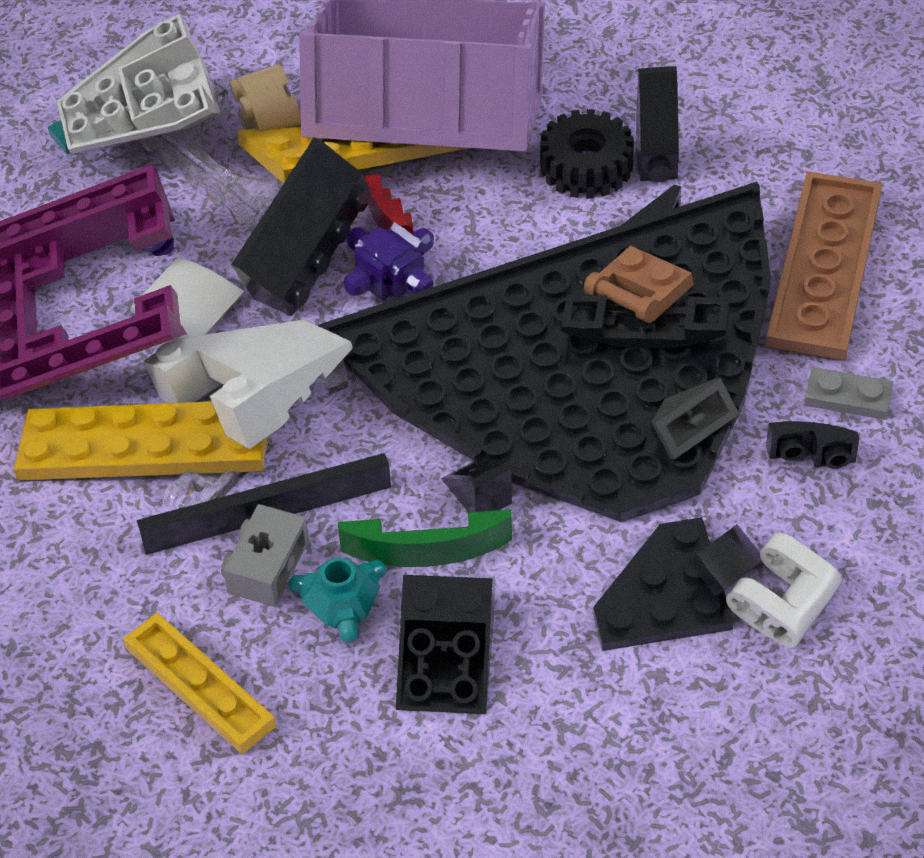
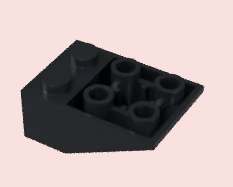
(445, 644)

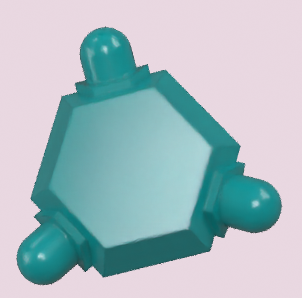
(340, 593)

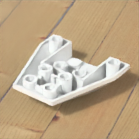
(140, 92)

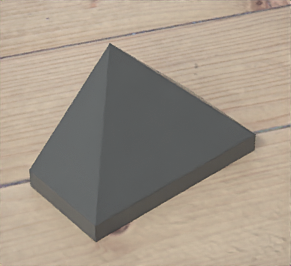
(693, 416)

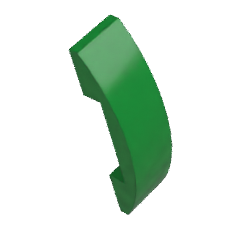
(426, 547)

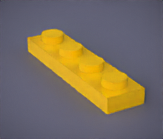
(200, 683)

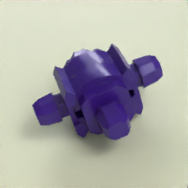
(388, 261)

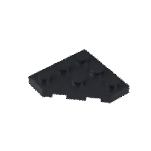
(661, 592)

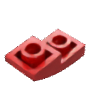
(384, 208)

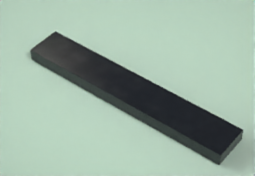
(289, 495)

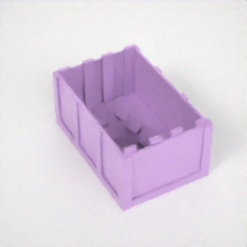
(423, 72)

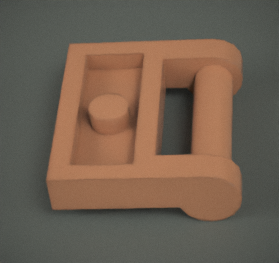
(644, 275)

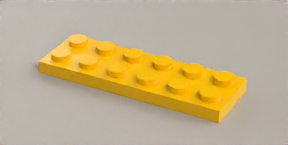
(130, 442)

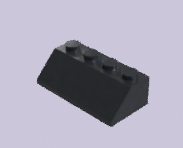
(302, 229)

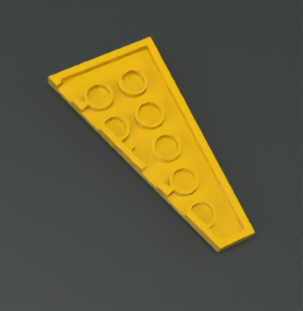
(283, 147)

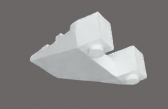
(259, 369)

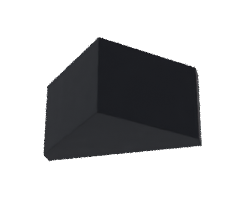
(481, 485)

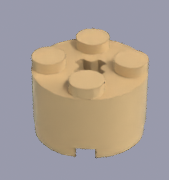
(265, 100)

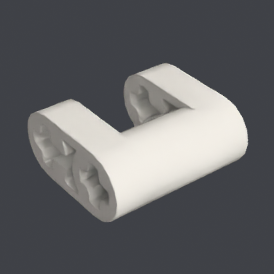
(811, 588)

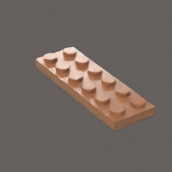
(824, 266)

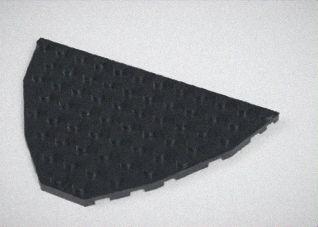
(572, 416)

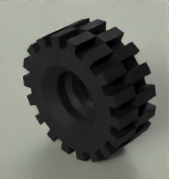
(586, 172)

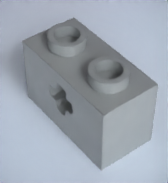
(265, 555)

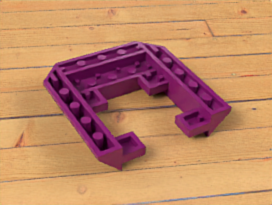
(34, 255)

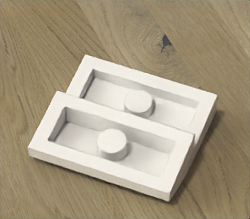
(201, 294)

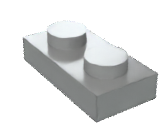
(848, 393)

